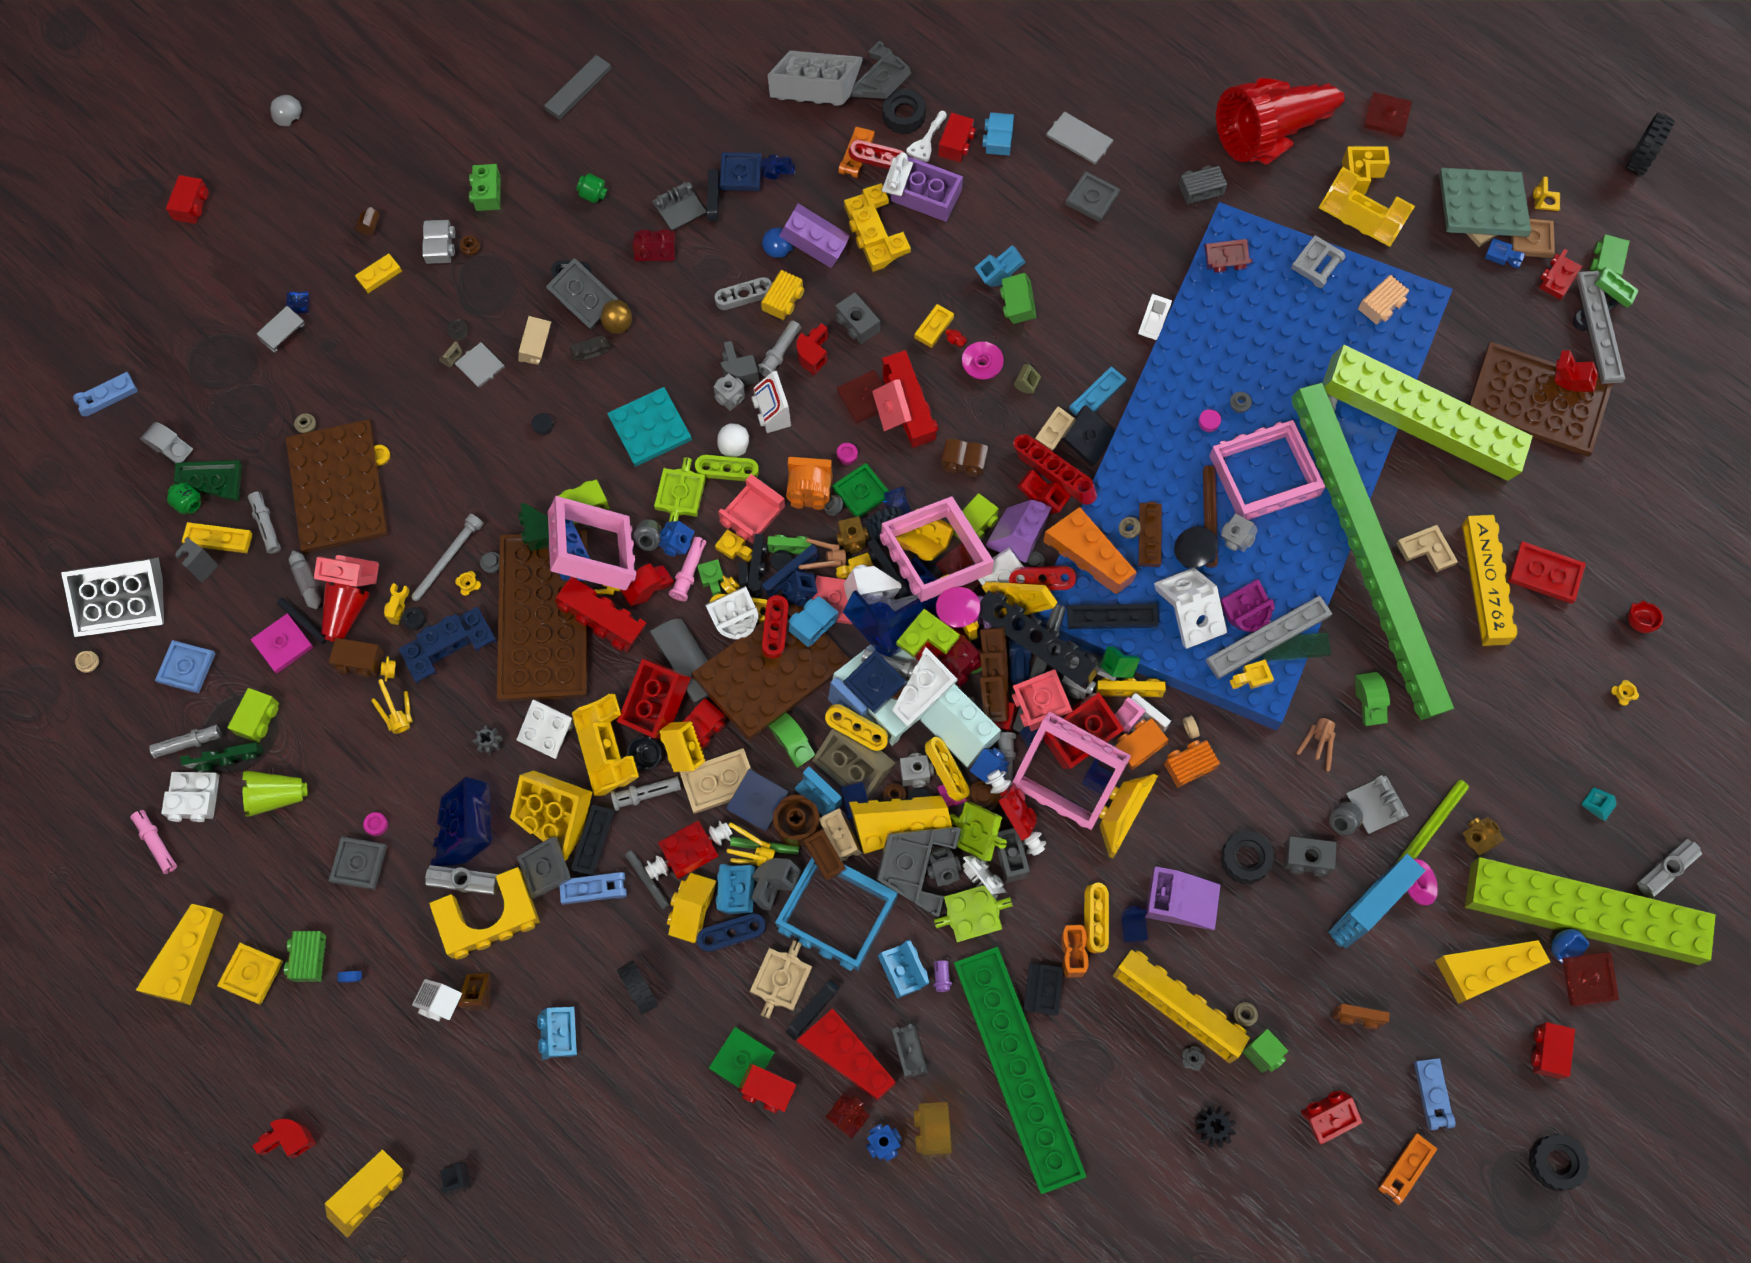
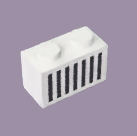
(436, 1000)

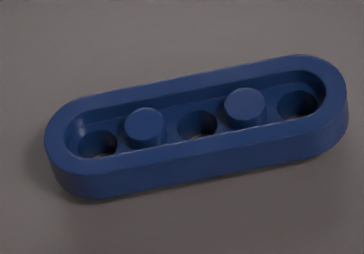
(720, 932)

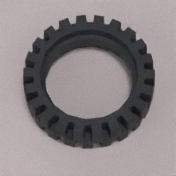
(1650, 143)

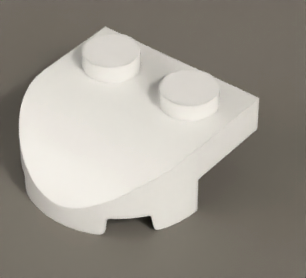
(734, 614)

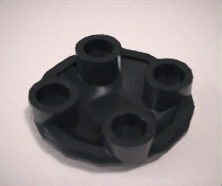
(1195, 547)

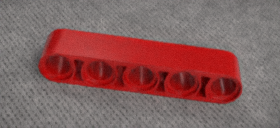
(1031, 450)

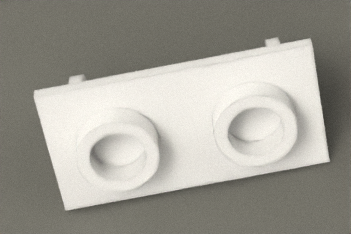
(897, 175)

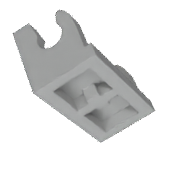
(279, 328)

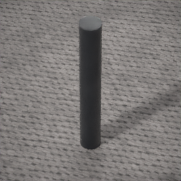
(305, 623)

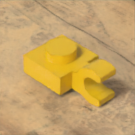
(733, 545)
(844, 571)
(394, 609)
(1255, 674)

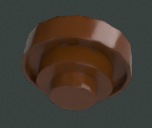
(980, 794)

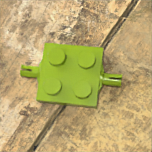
(680, 491)
(978, 831)
(973, 913)

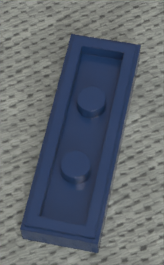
(775, 583)

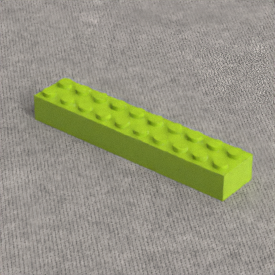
(1426, 413)
(1592, 910)

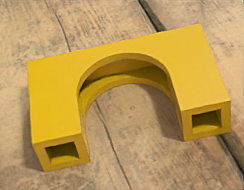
(517, 916)

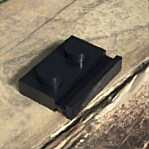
(1043, 989)

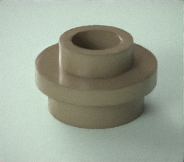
(308, 427)
(1125, 523)
(1253, 1014)

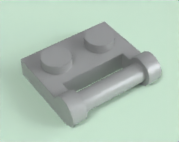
(1313, 256)

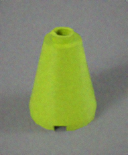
(270, 791)

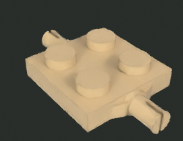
(781, 979)

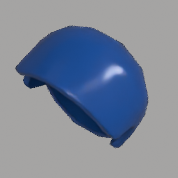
(775, 245)
(1568, 944)

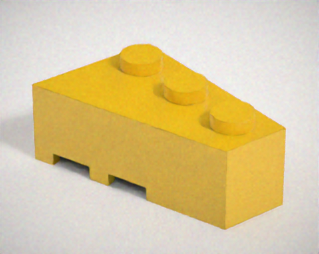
(363, 1193)

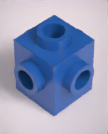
(675, 538)
(887, 1152)

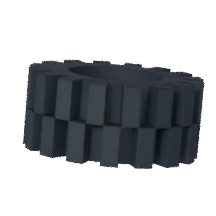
(874, 523)

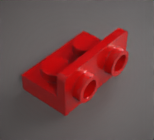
(1560, 276)
(1332, 1116)

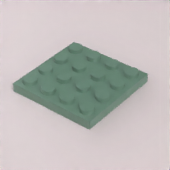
(1484, 202)

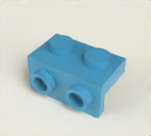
(735, 889)
(904, 969)

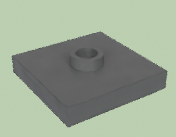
(1092, 196)
(357, 863)
(544, 867)

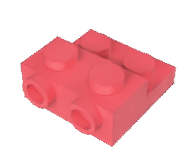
(1039, 697)

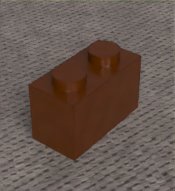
(356, 658)

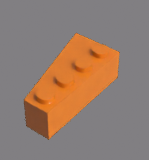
(1091, 550)

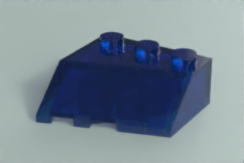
(463, 823)

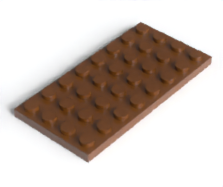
(538, 644)

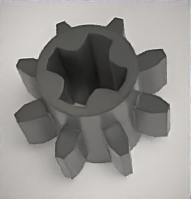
(487, 734)

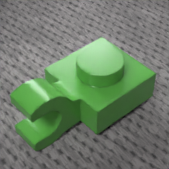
(711, 575)

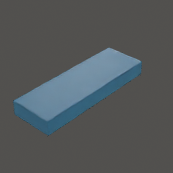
(1099, 391)

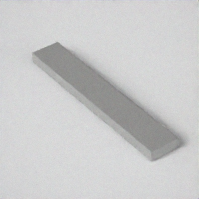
(1600, 328)
(1268, 637)

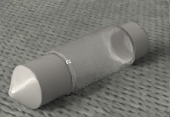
(305, 580)

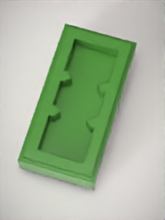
(1616, 287)

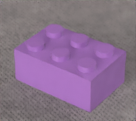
(930, 190)

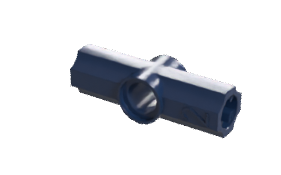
(1019, 659)

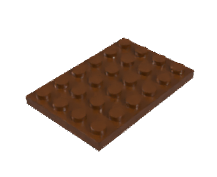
(1524, 395)
(336, 486)
(762, 689)

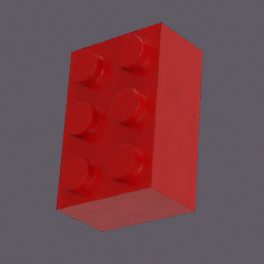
(653, 698)
(1090, 715)

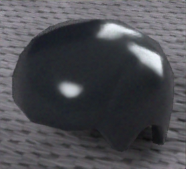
(645, 752)

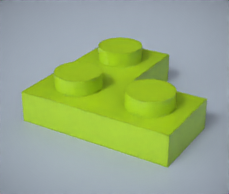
(927, 629)

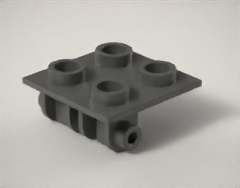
(679, 206)

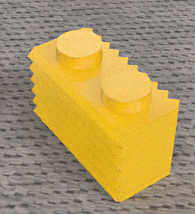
(782, 295)
(682, 746)

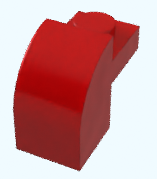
(809, 352)
(1575, 375)
(1037, 489)
(646, 582)
(290, 1134)

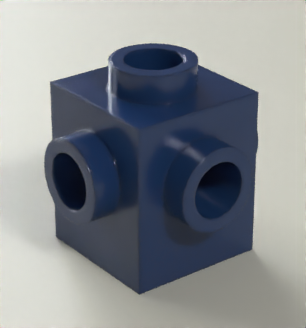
(799, 588)

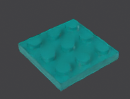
(649, 426)

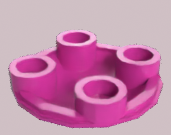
(958, 607)

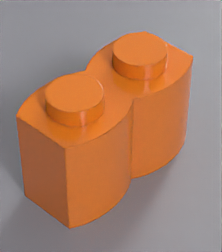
(1073, 944)

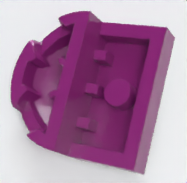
(1248, 607)

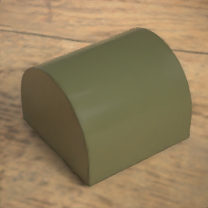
(1027, 379)

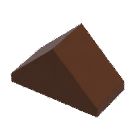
(475, 992)

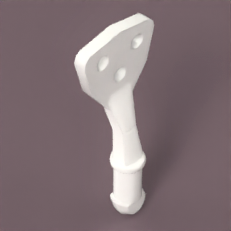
(915, 149)

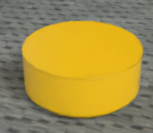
(382, 454)

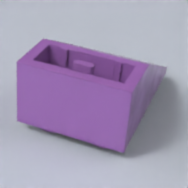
(1182, 899)

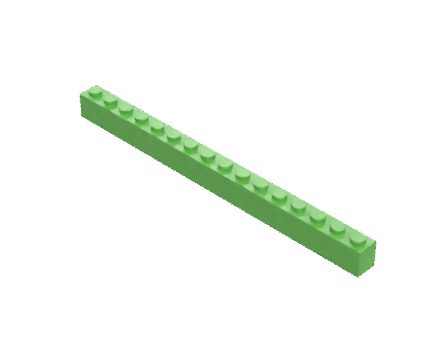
(1371, 552)

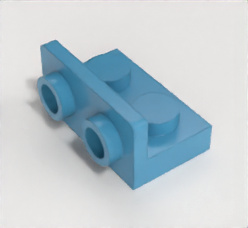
(818, 792)
(557, 1032)

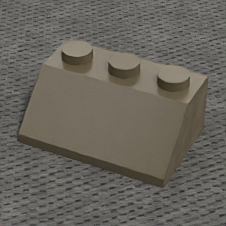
(852, 762)

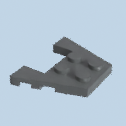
(883, 76)
(906, 862)

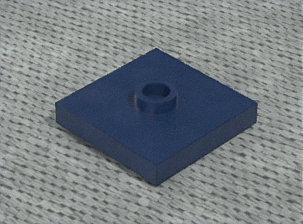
(740, 171)
(875, 682)
(756, 799)

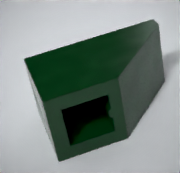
(535, 526)

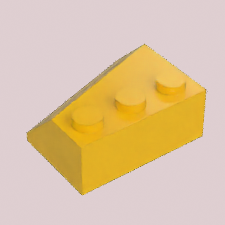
(551, 809)

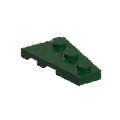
(212, 477)

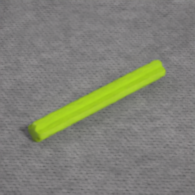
(1436, 820)

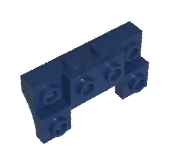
(444, 639)

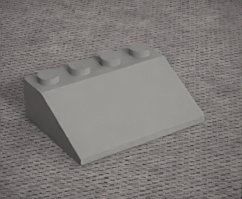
(814, 77)
(115, 596)

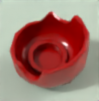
(1645, 617)

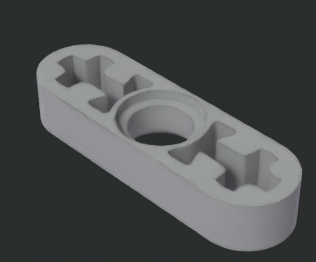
(739, 301)

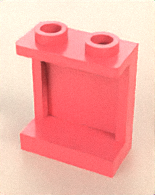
(752, 509)
(346, 570)

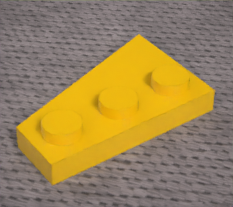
(1028, 596)

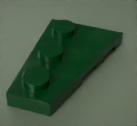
(231, 754)

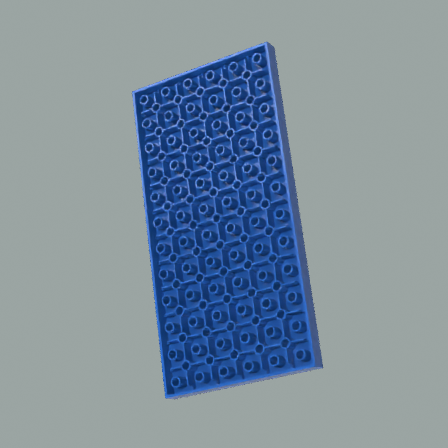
(1259, 336)

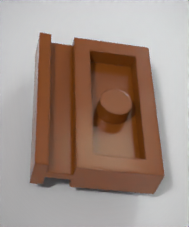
(1370, 1018)

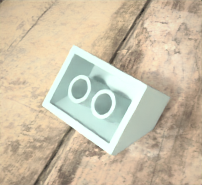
(961, 725)

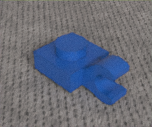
(1501, 252)

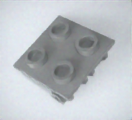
(1378, 804)

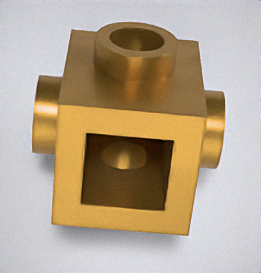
(852, 535)
(1483, 835)

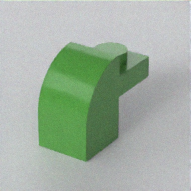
(1374, 697)
(792, 739)

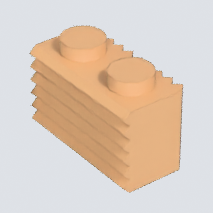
(1383, 300)

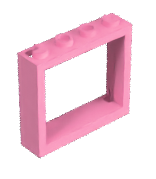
(1279, 501)
(928, 514)
(585, 568)
(1084, 741)

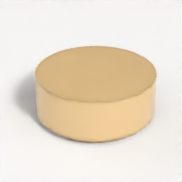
(1191, 727)

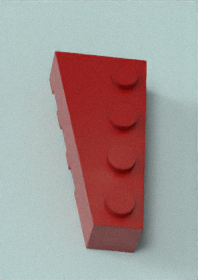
(921, 427)
(599, 614)
(841, 1050)

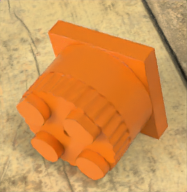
(809, 482)

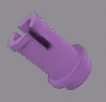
(942, 976)

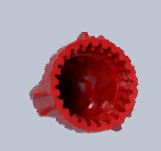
(1260, 114)

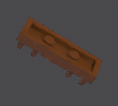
(1150, 534)

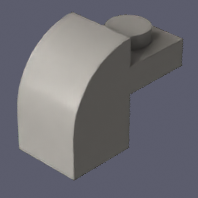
(166, 441)

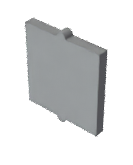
(479, 365)

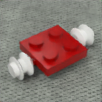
(1017, 811)
(688, 849)

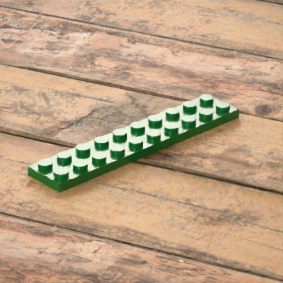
(1019, 1071)

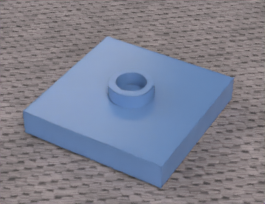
(185, 666)
(842, 695)

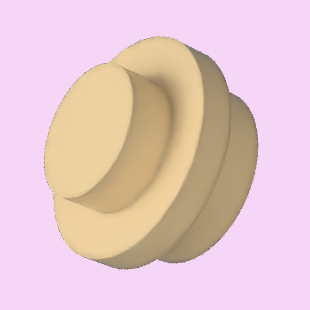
(86, 661)

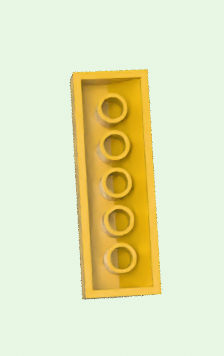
(1181, 1006)

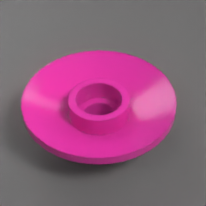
(986, 353)
(1425, 888)

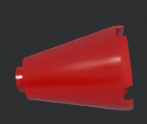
(340, 609)

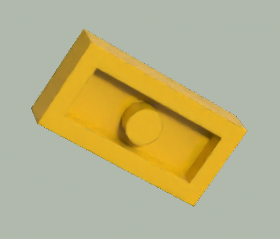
(378, 273)
(934, 326)

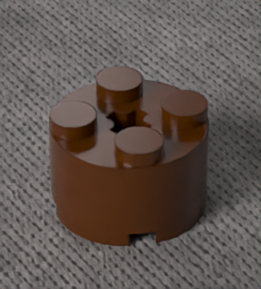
(784, 815)

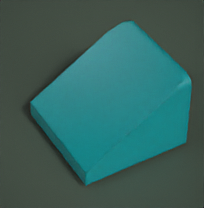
(1599, 803)

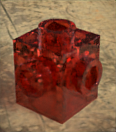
(848, 1115)

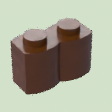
(964, 457)

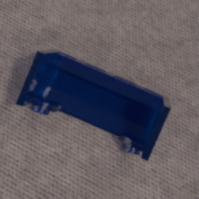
(881, 623)

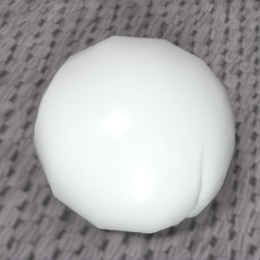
(733, 440)

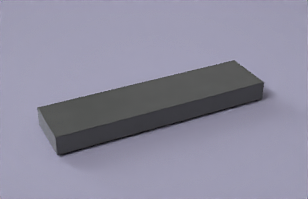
(577, 87)

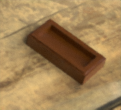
(824, 855)

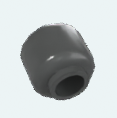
(647, 535)
(1346, 818)

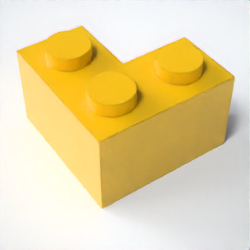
(1367, 163)
(690, 907)

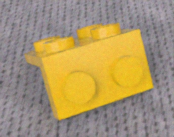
(927, 540)

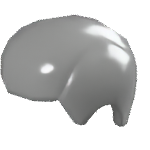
(285, 110)

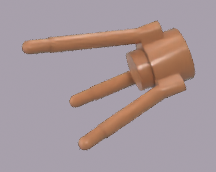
(834, 558)
(1324, 732)

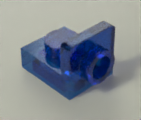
(1134, 924)

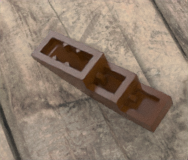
(995, 674)

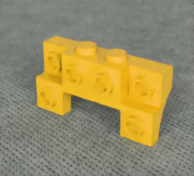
(1364, 212)
(870, 232)
(599, 746)

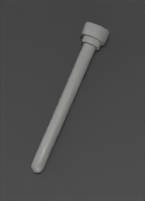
(472, 524)

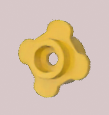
(467, 577)
(729, 584)
(388, 668)
(1629, 688)

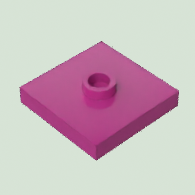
(282, 643)

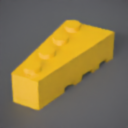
(877, 818)
(183, 957)
(1484, 969)

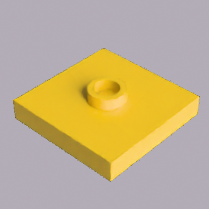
(250, 973)

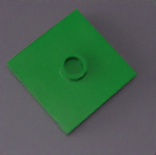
(860, 490)
(737, 1055)

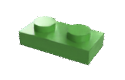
(791, 545)

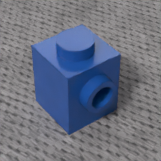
(988, 762)

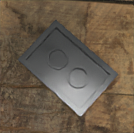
(581, 293)

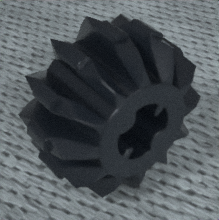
(1222, 1123)

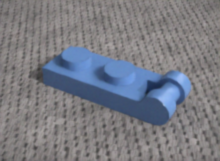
(105, 394)
(592, 888)
(1434, 1094)

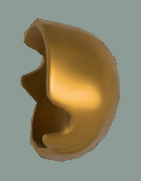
(616, 317)

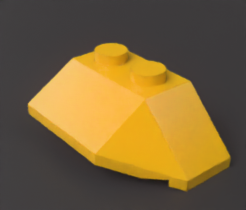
(1123, 810)

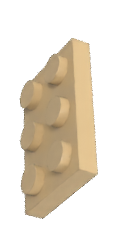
(715, 780)

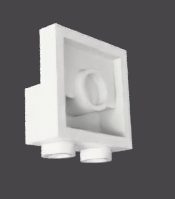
(191, 796)

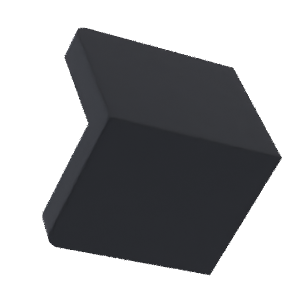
(455, 1179)

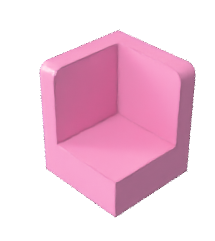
(1129, 715)

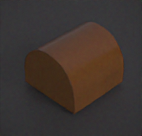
(367, 221)

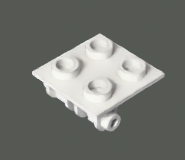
(544, 729)
(976, 866)

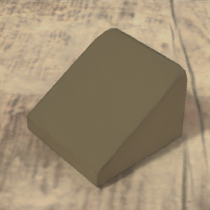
(451, 355)

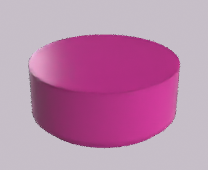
(1209, 420)
(847, 453)
(375, 824)

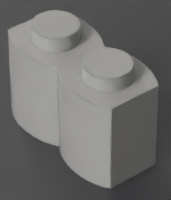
(438, 241)

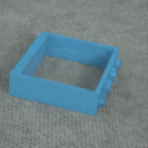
(1376, 901)
(827, 951)

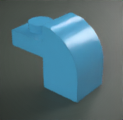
(994, 269)

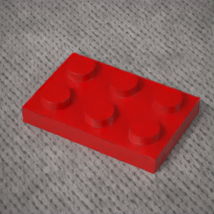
(1547, 572)

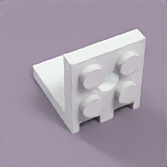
(1194, 596)

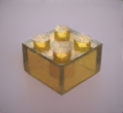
(933, 1129)

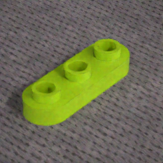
(719, 463)

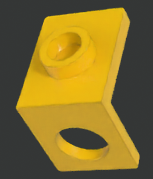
(1541, 192)

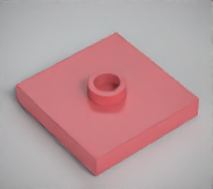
(891, 405)
(834, 593)

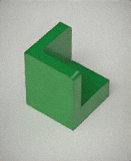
(1117, 664)

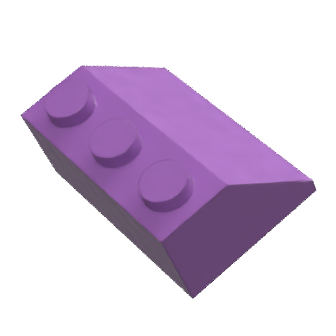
(814, 235)
(1020, 528)

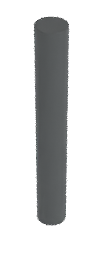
(649, 883)

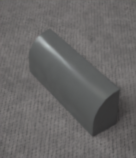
(681, 654)

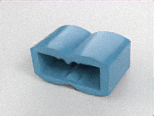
(999, 133)
(813, 621)

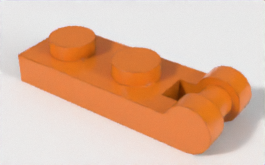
(859, 134)
(1407, 1168)

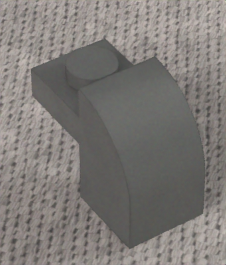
(742, 368)
(774, 876)

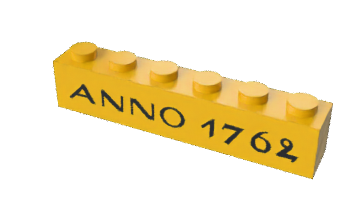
(1489, 580)

